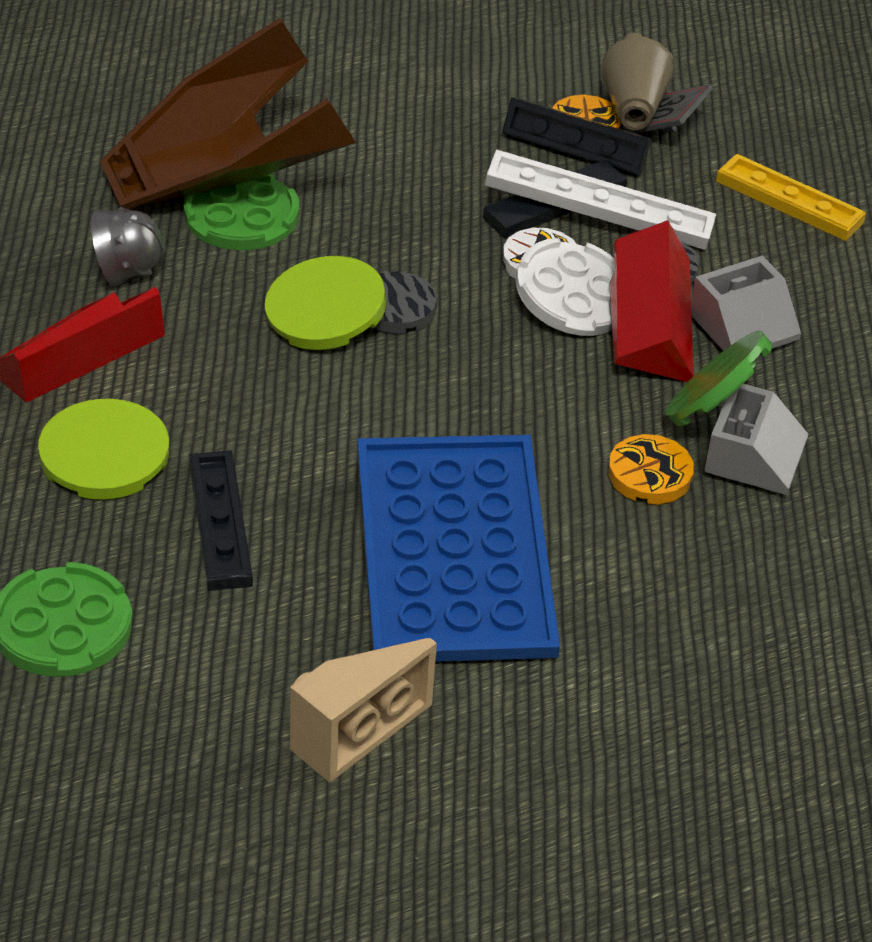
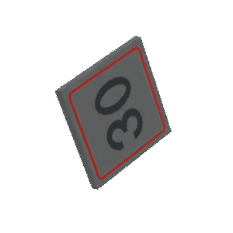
(675, 109)

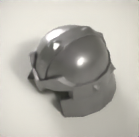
(125, 244)

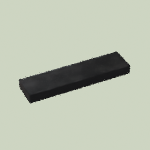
(576, 135)
(522, 213)
(220, 521)

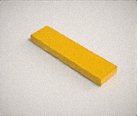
(791, 197)

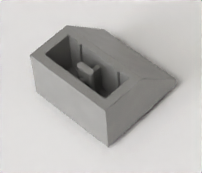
(745, 300)
(756, 440)

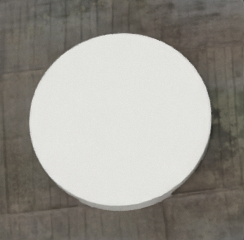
(567, 286)

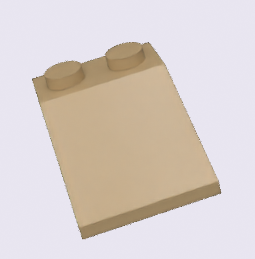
(358, 703)

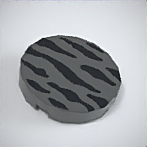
(409, 302)

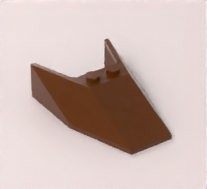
(208, 127)

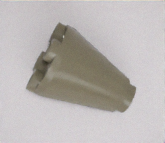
(637, 78)

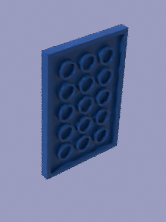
(456, 546)

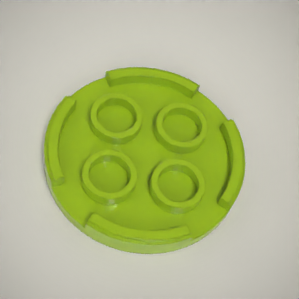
(325, 302)
(104, 448)

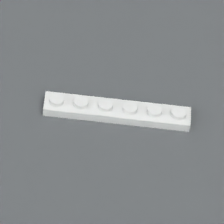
(597, 198)

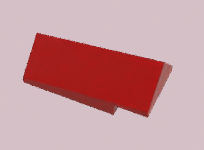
(652, 303)
(82, 343)

